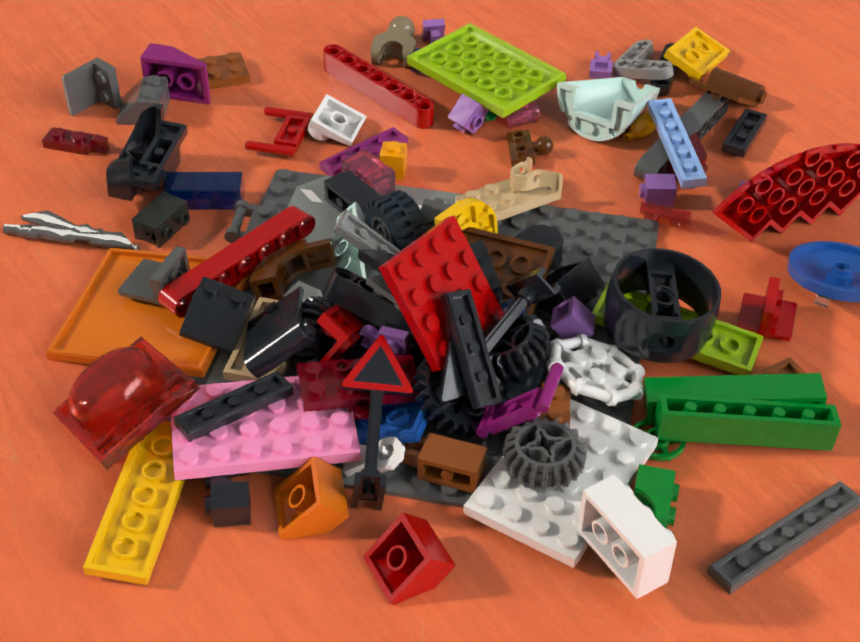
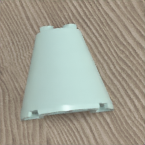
(603, 106)

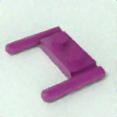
(521, 408)

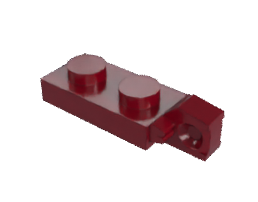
(75, 141)

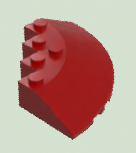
(795, 188)

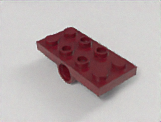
(322, 388)

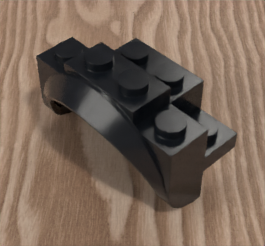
(147, 156)

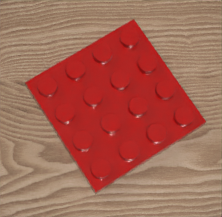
(426, 270)

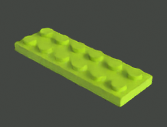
(727, 348)

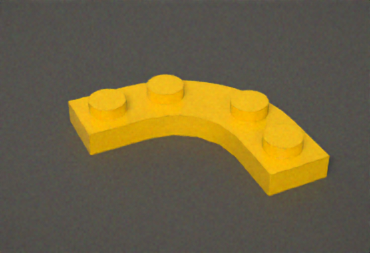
(471, 213)

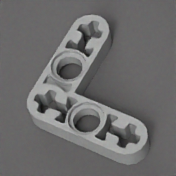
(635, 63)

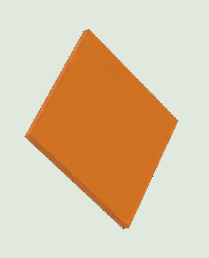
(111, 321)

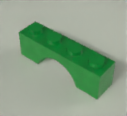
(657, 490)

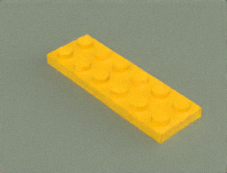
(137, 512)

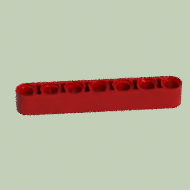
(379, 86)
(238, 258)

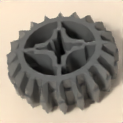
(544, 453)

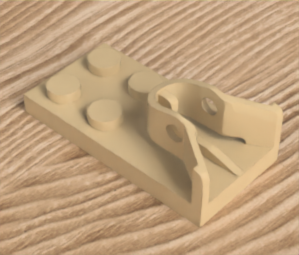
(519, 192)

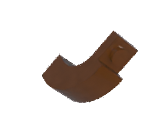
(289, 262)

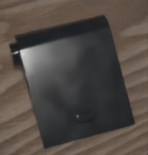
(277, 334)

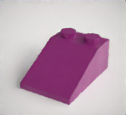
(185, 74)

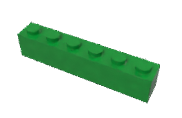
(771, 387)
(746, 422)

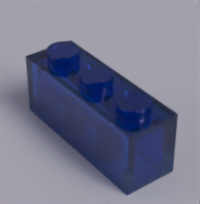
(207, 189)

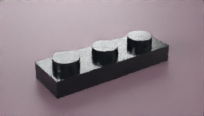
(744, 133)

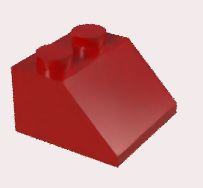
(408, 559)

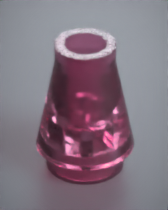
(526, 115)

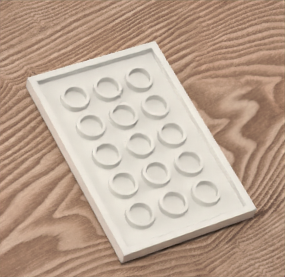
(551, 517)

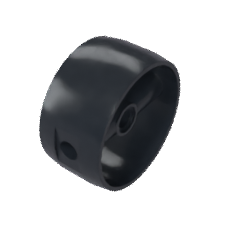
(659, 331)

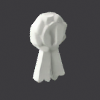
(389, 456)

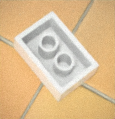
(626, 536)

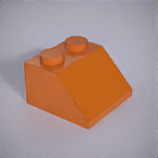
(311, 500)

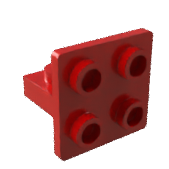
(768, 313)

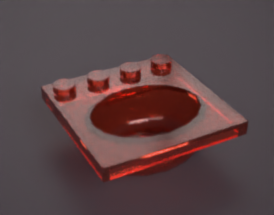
(123, 399)

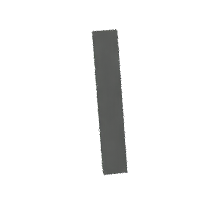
(784, 537)

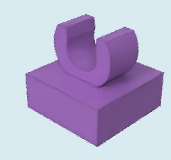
(433, 29)

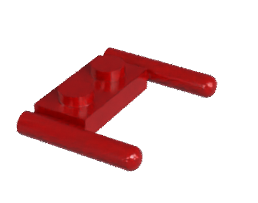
(290, 134)

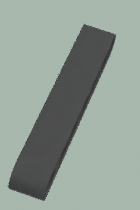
(696, 120)

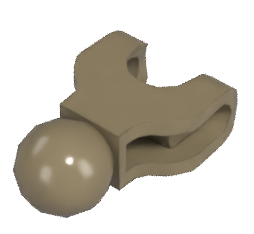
(394, 42)

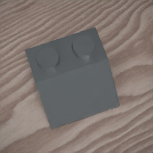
(146, 92)

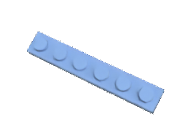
(677, 144)

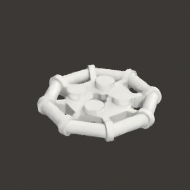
(595, 369)

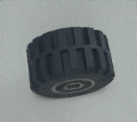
(396, 218)

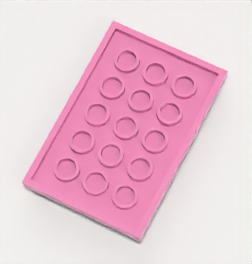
(265, 440)

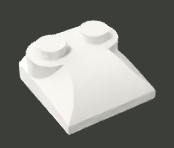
(335, 122)

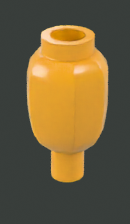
(640, 128)

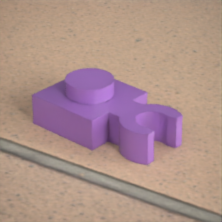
(601, 66)
(397, 339)

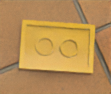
(696, 53)

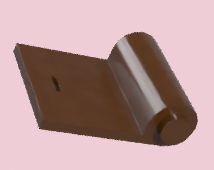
(733, 87)

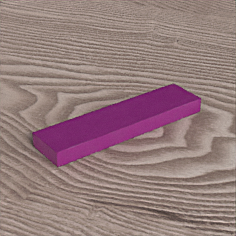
(333, 164)

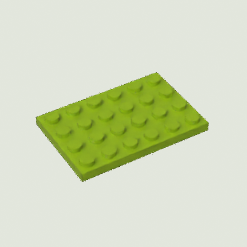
(486, 69)

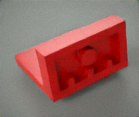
(342, 326)

